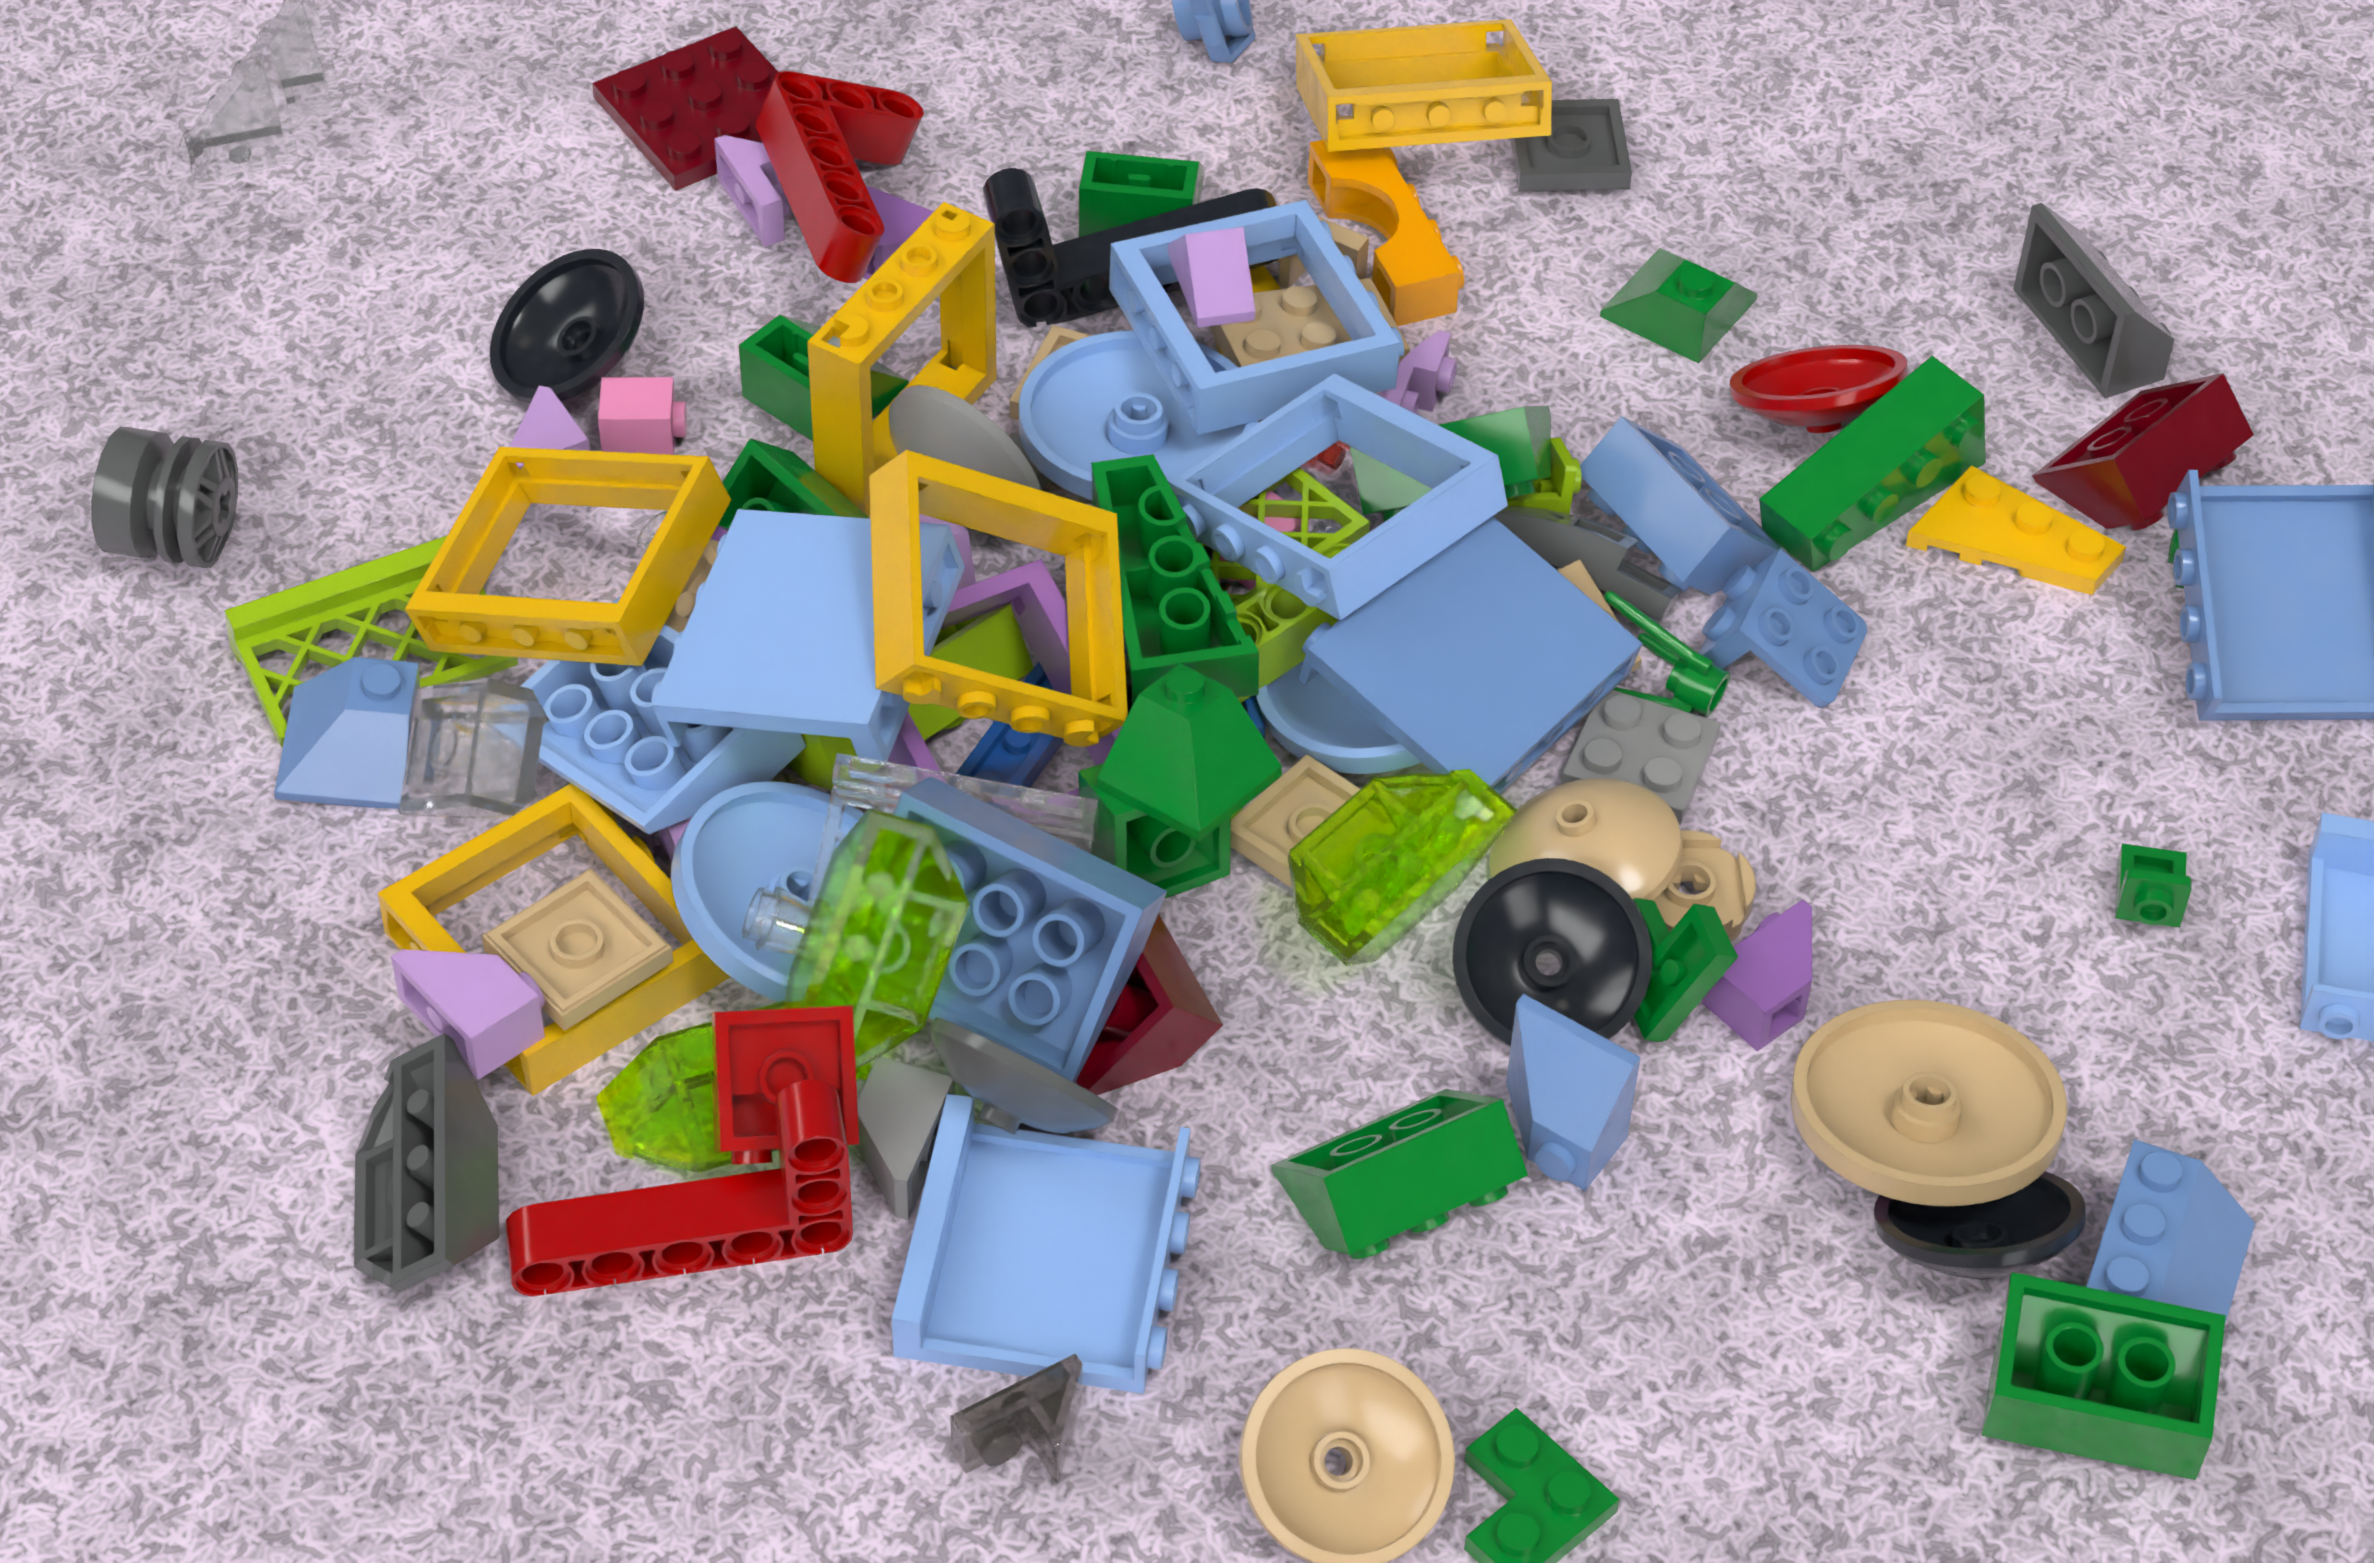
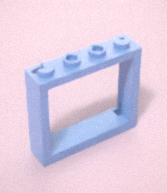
(1259, 389)
(1463, 494)

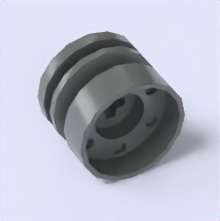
(164, 497)

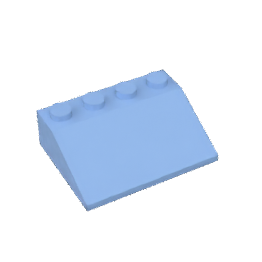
(617, 752)

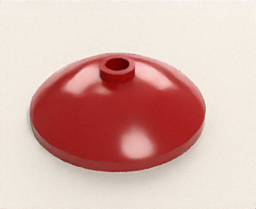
(1818, 384)

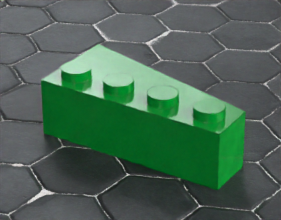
(1879, 466)
(1167, 587)

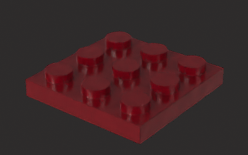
(687, 100)

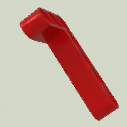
(812, 136)
(699, 1221)

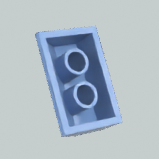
(1673, 508)
(2172, 1234)

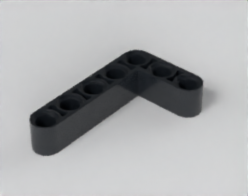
(1074, 275)

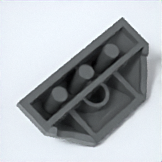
(425, 1170)

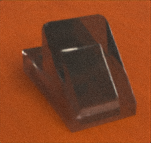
(1032, 1411)

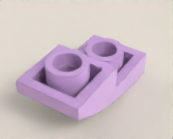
(1424, 374)

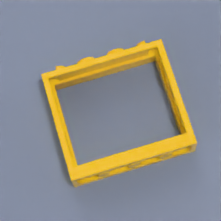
(1423, 85)
(944, 257)
(999, 507)
(460, 620)
(413, 901)

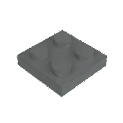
(1581, 153)

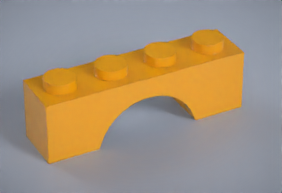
(1413, 266)

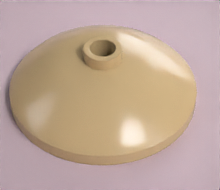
(1600, 824)
(1393, 1450)

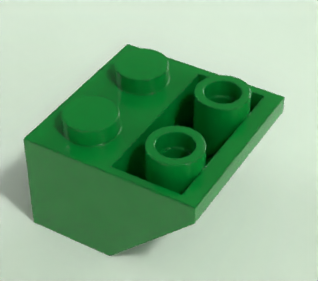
(1133, 187)
(777, 373)

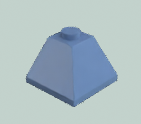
(350, 735)
(1568, 1093)

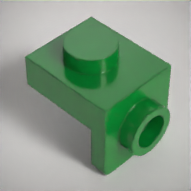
(2152, 885)

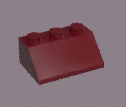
(2145, 448)
(1155, 1021)

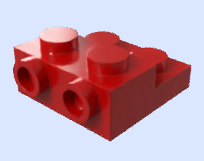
(763, 1054)

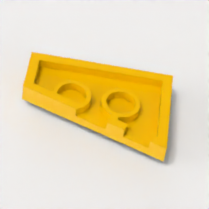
(2007, 527)

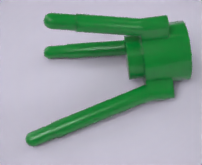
(1693, 679)

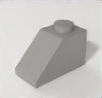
(899, 1127)

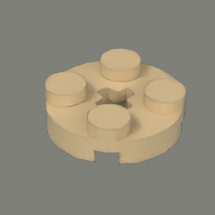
(1726, 883)

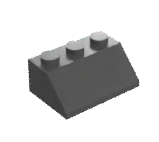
(2089, 307)

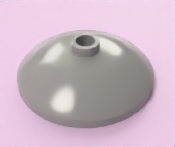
(955, 432)

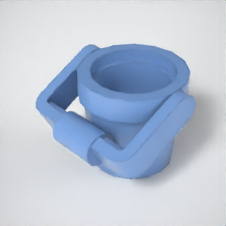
(1214, 20)

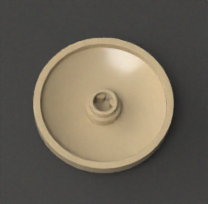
(1928, 1102)

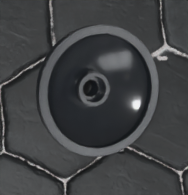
(567, 325)
(1557, 911)
(1988, 1236)

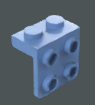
(1787, 624)

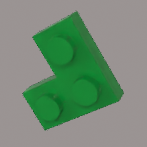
(1683, 966)
(1547, 1491)

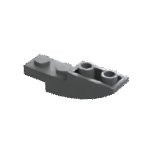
(1602, 550)

